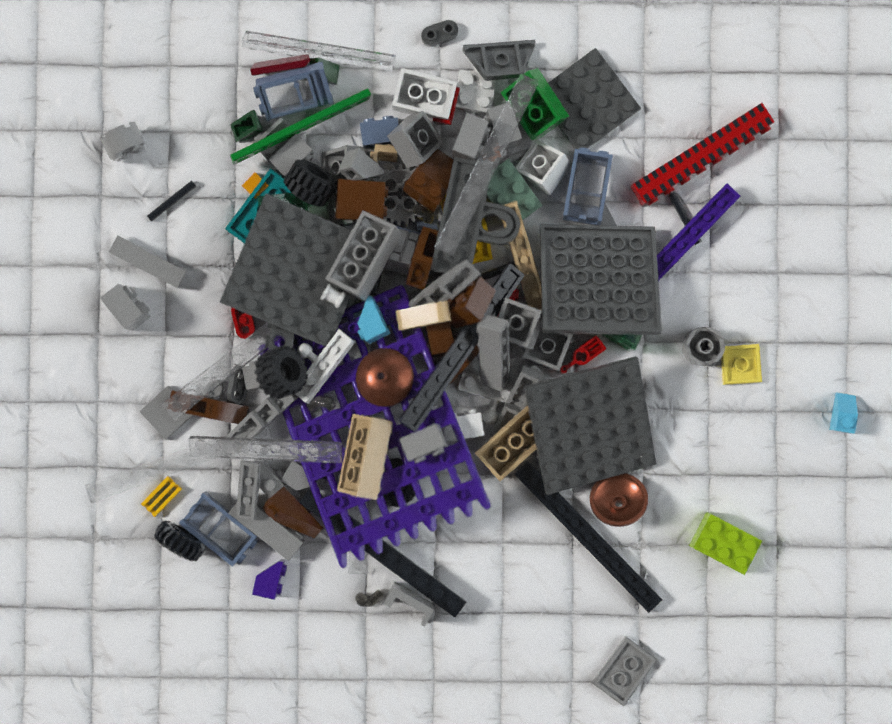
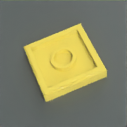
(741, 364)

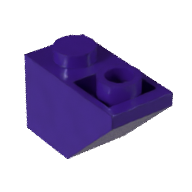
(268, 581)

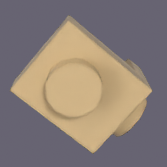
(384, 153)

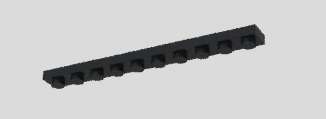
(457, 354)
(589, 538)
(399, 565)

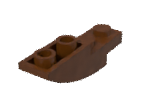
(218, 410)

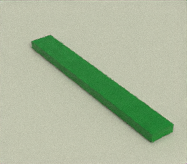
(300, 126)

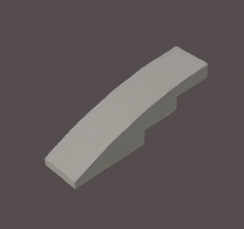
(447, 285)
(261, 417)

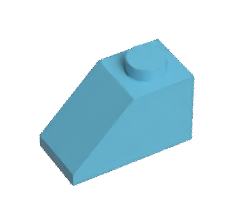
(371, 322)
(844, 413)

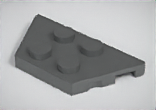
(500, 59)

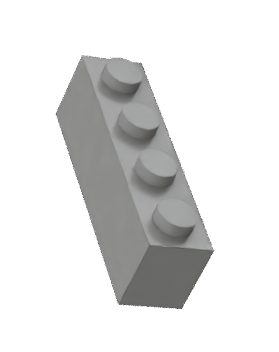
(494, 352)
(272, 533)

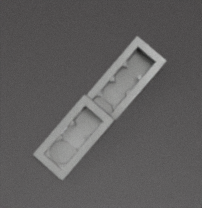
(147, 261)
(517, 399)

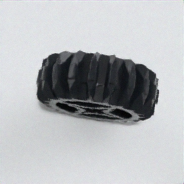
(179, 541)

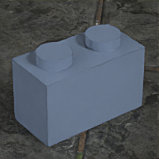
(376, 131)

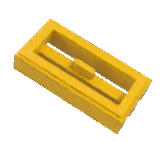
(167, 501)

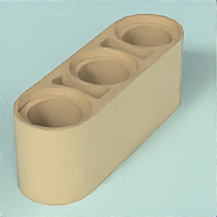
(423, 315)

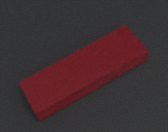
(280, 64)

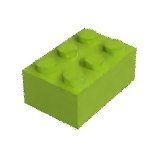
(725, 543)

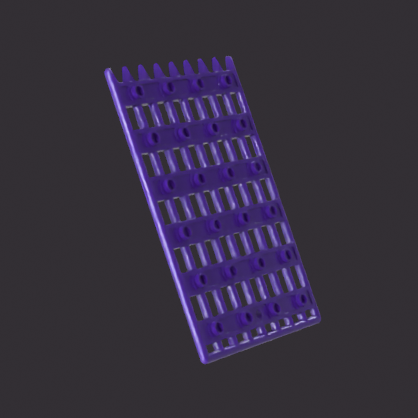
(330, 422)

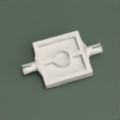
(475, 93)

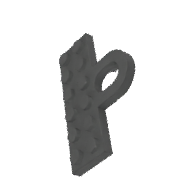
(466, 249)

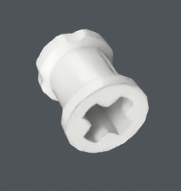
(333, 296)

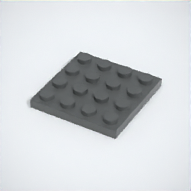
(592, 99)

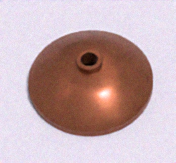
(396, 382)
(623, 490)

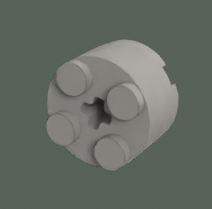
(122, 141)
(714, 344)

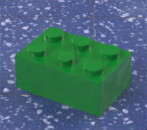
(543, 110)

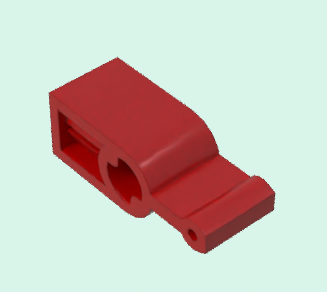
(589, 355)

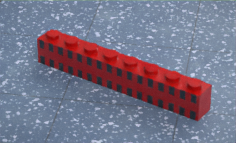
(702, 154)

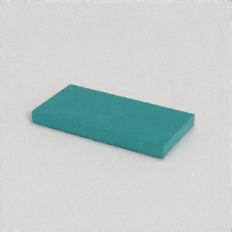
(244, 218)

